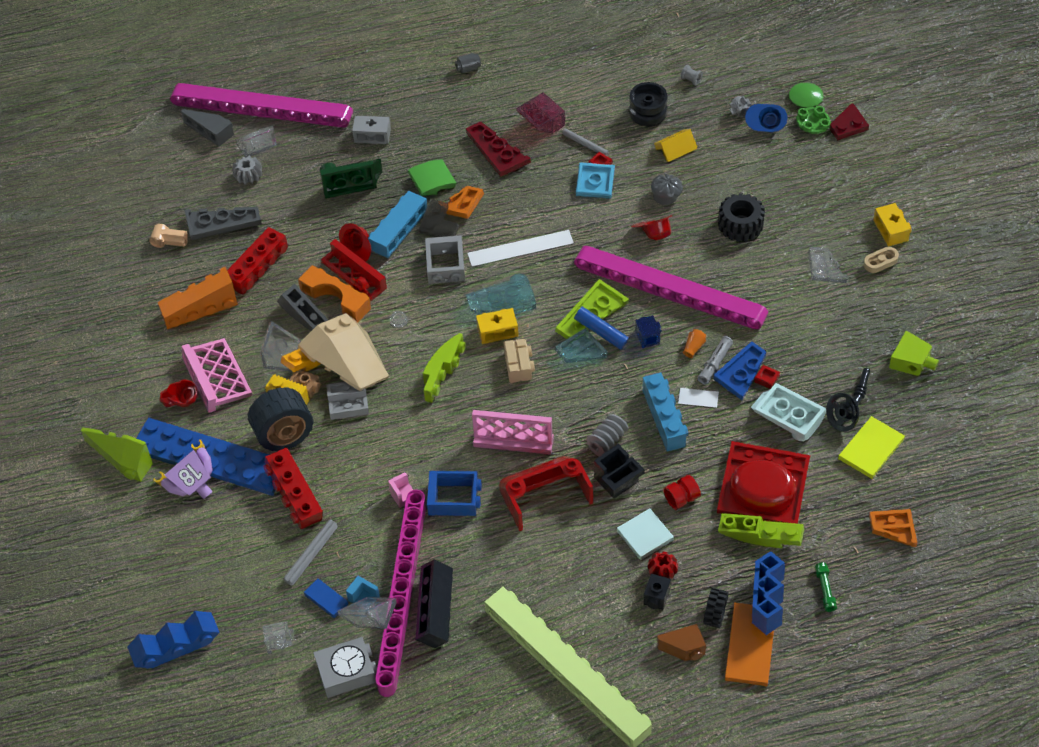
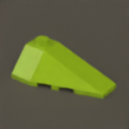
(124, 452)

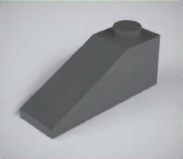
(209, 125)
(301, 308)

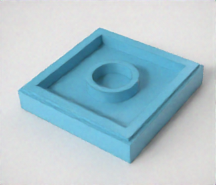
(595, 180)

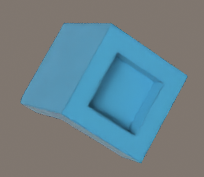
(361, 589)

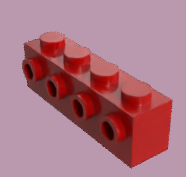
(257, 259)
(293, 488)

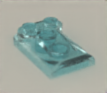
(506, 295)

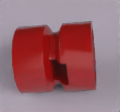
(679, 493)

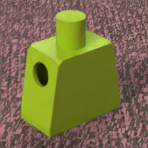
(912, 355)

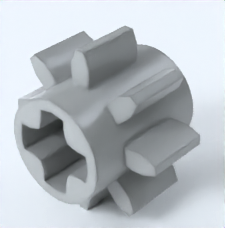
(739, 106)

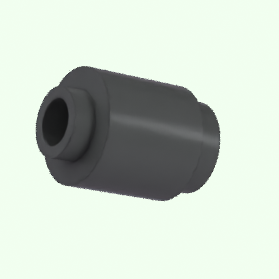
(468, 63)

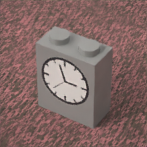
(346, 667)

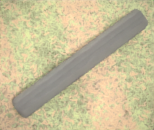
(310, 552)

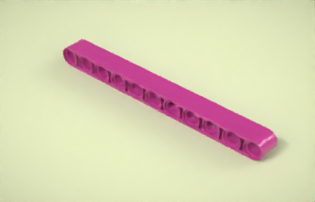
(261, 105)
(671, 287)
(403, 598)

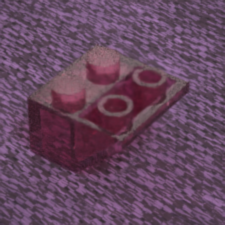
(543, 113)

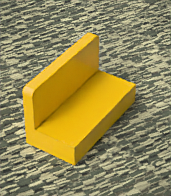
(677, 144)

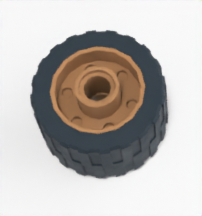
(280, 419)

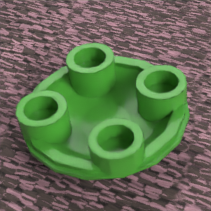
(806, 95)
(813, 119)

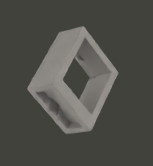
(444, 245)

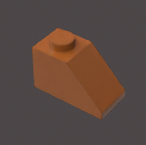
(683, 643)

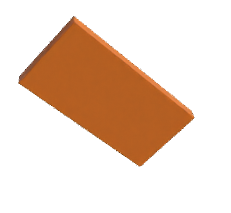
(748, 649)

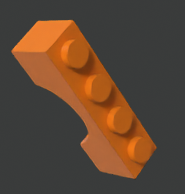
(317, 283)

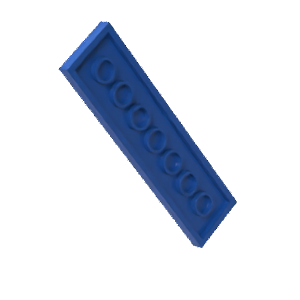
(228, 460)

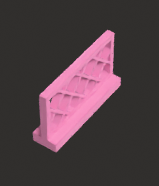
(202, 382)
(505, 438)

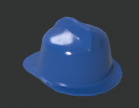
(766, 117)

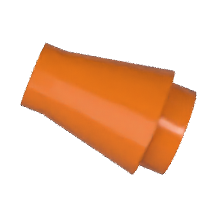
(694, 342)

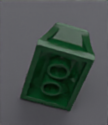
(349, 178)

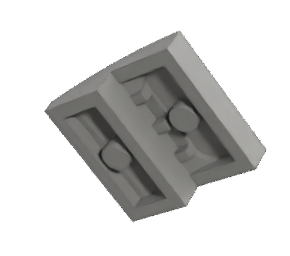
(346, 401)

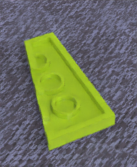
(599, 300)

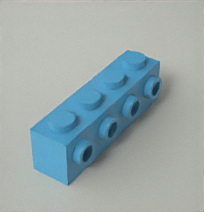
(397, 224)
(664, 411)

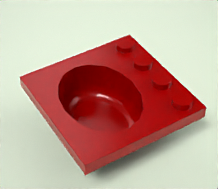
(763, 483)

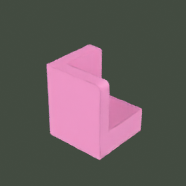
(399, 488)

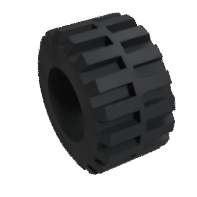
(741, 228)

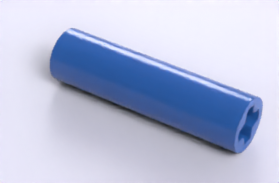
(601, 328)

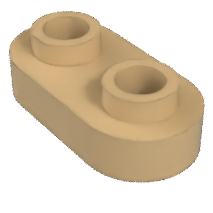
(878, 260)

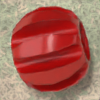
(663, 565)

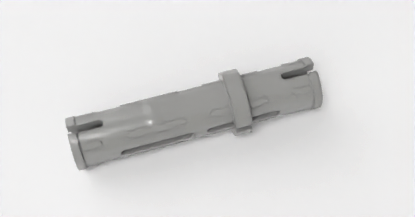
(712, 365)

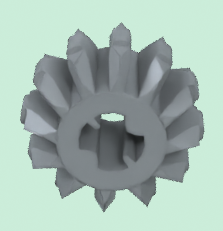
(247, 170)

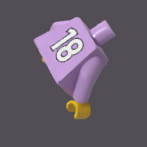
(189, 474)

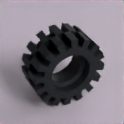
(715, 607)

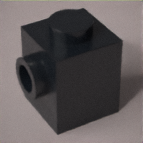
(657, 592)

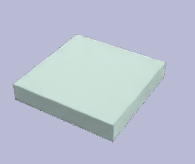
(645, 534)

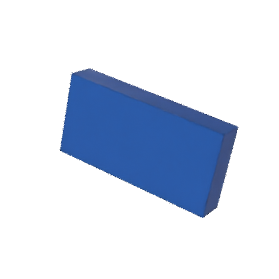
(325, 598)

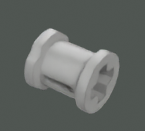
(691, 75)

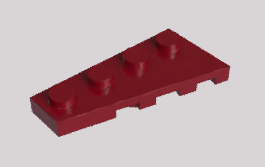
(496, 150)

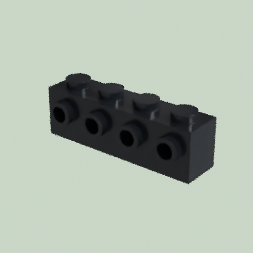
(434, 604)

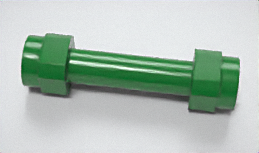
(822, 572)

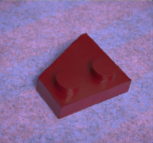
(848, 123)

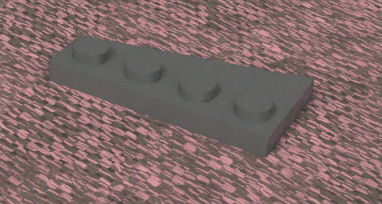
(210, 223)

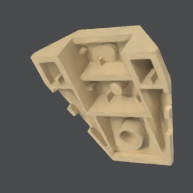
(346, 350)

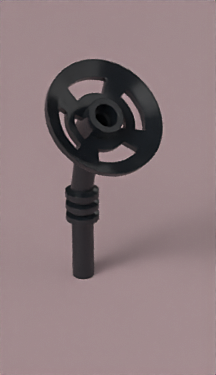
(846, 410)

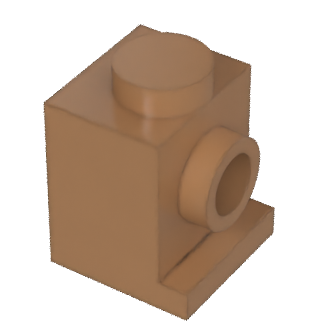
(307, 379)

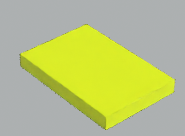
(871, 447)

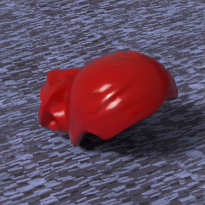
(179, 393)

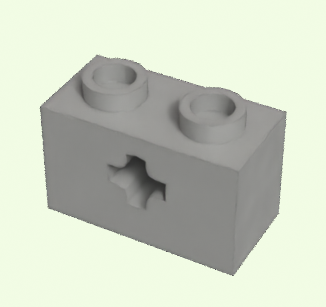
(371, 130)

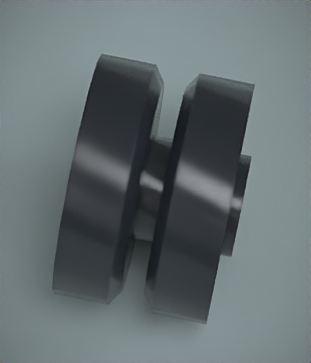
(648, 104)

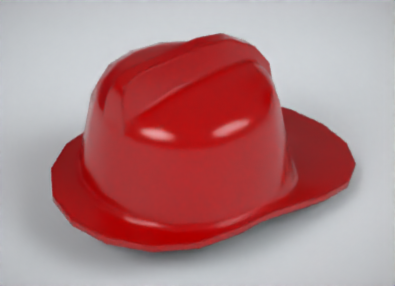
(657, 228)
(356, 240)

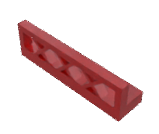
(357, 266)

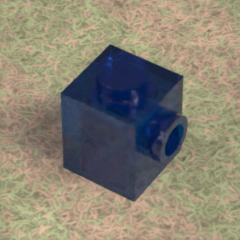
(648, 331)

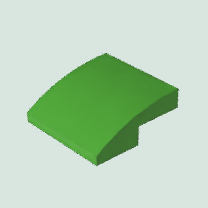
(431, 177)

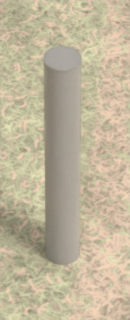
(584, 142)

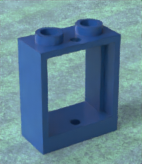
(453, 478)

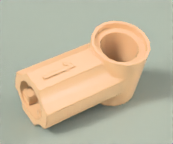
(164, 236)

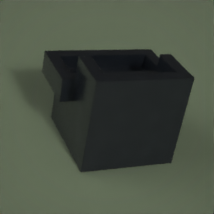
(617, 471)

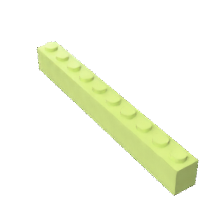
(568, 667)

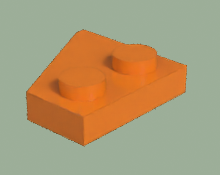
(464, 202)
(894, 525)

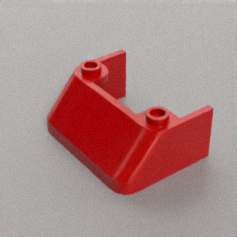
(540, 475)

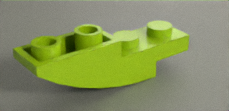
(442, 362)
(759, 532)

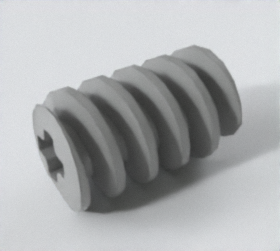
(606, 434)

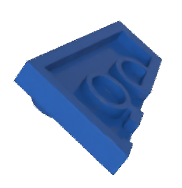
(741, 370)

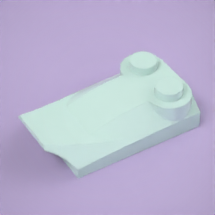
(790, 411)

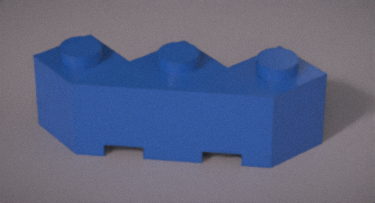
(768, 593)
(173, 640)

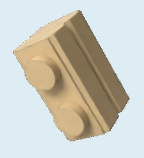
(517, 360)

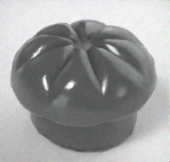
(666, 188)

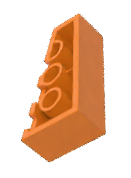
(199, 300)

